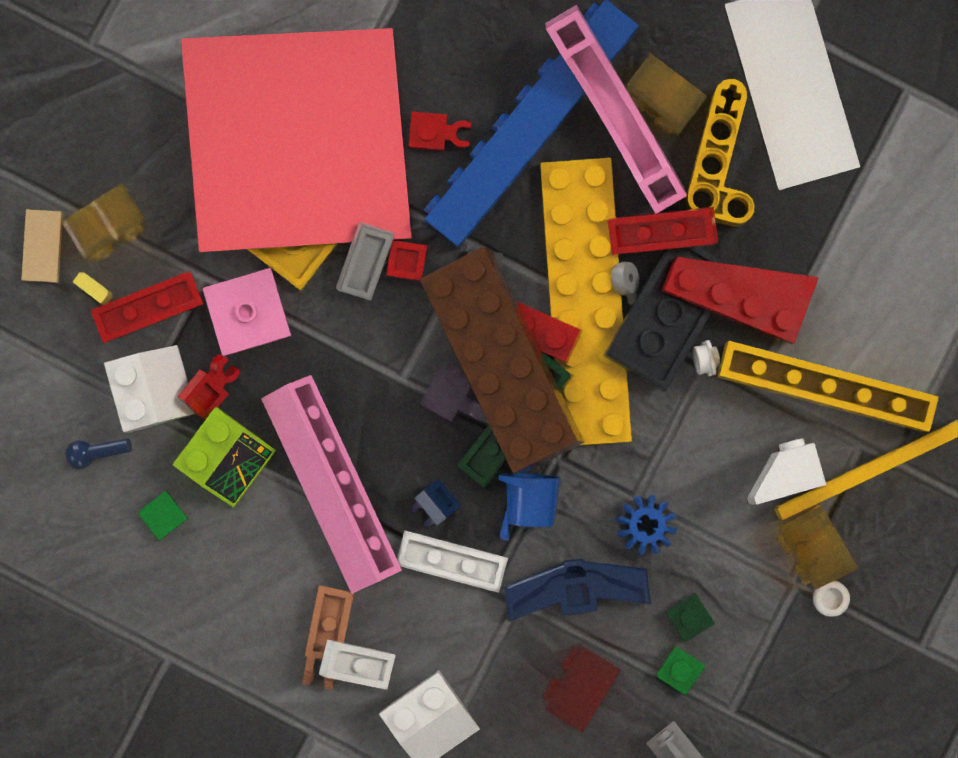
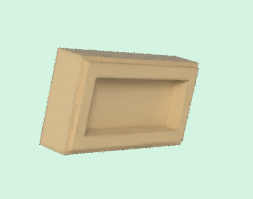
(42, 246)

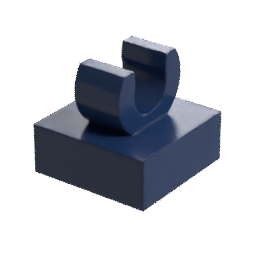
(436, 502)

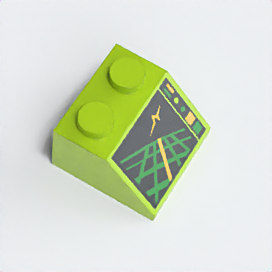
(224, 457)

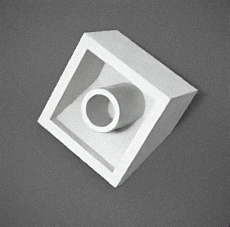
(148, 388)
(788, 472)
(429, 719)

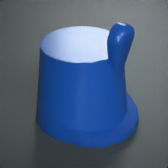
(529, 501)

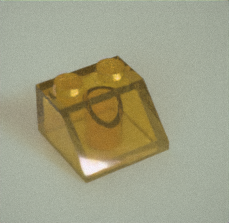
(815, 547)

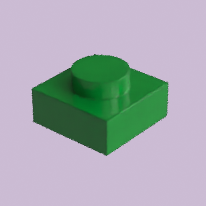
(680, 670)

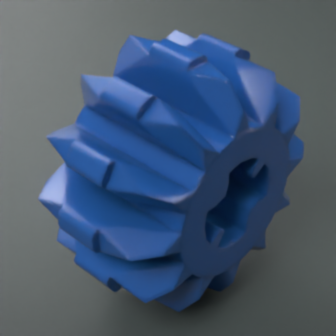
(651, 514)

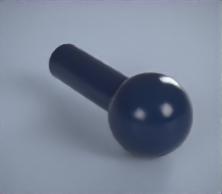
(81, 454)

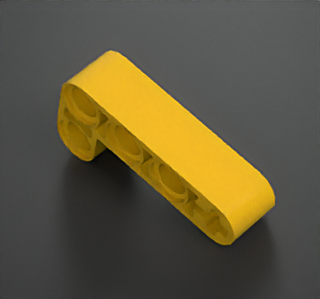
(721, 151)

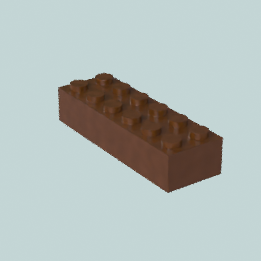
(502, 360)

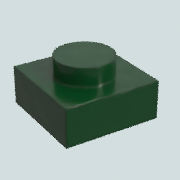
(690, 617)

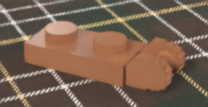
(328, 622)

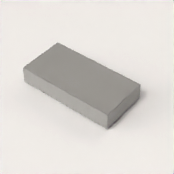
(365, 261)

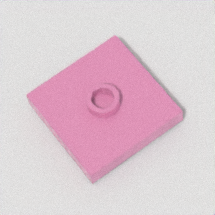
(247, 312)

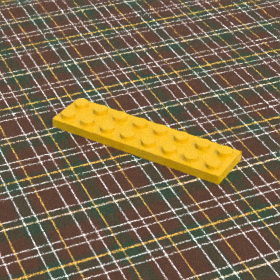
(579, 266)

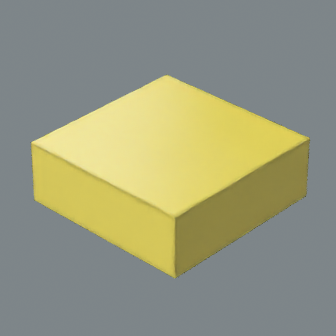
(93, 288)

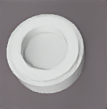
(831, 599)

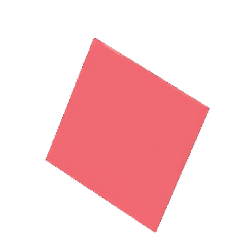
(294, 138)

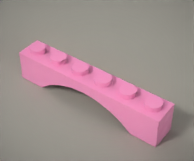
(616, 108)

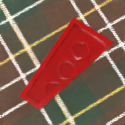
(751, 296)

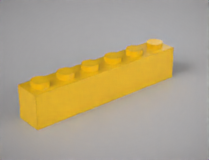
(827, 387)

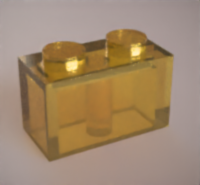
(664, 95)

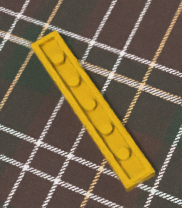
(867, 470)

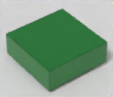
(163, 515)

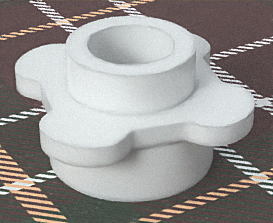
(706, 358)

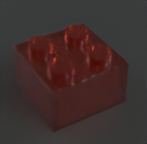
(580, 687)

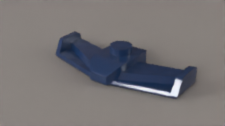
(576, 587)

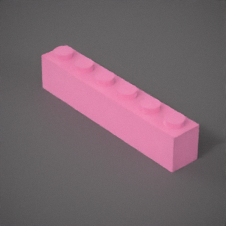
(331, 484)

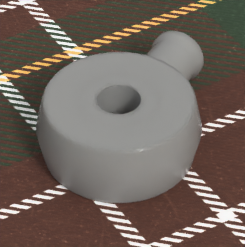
(625, 280)

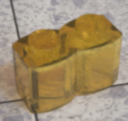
(105, 223)

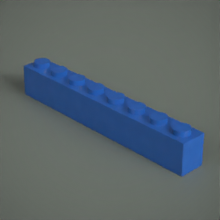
(521, 134)

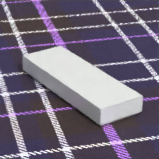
(451, 561)

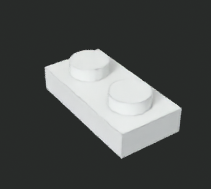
(357, 664)

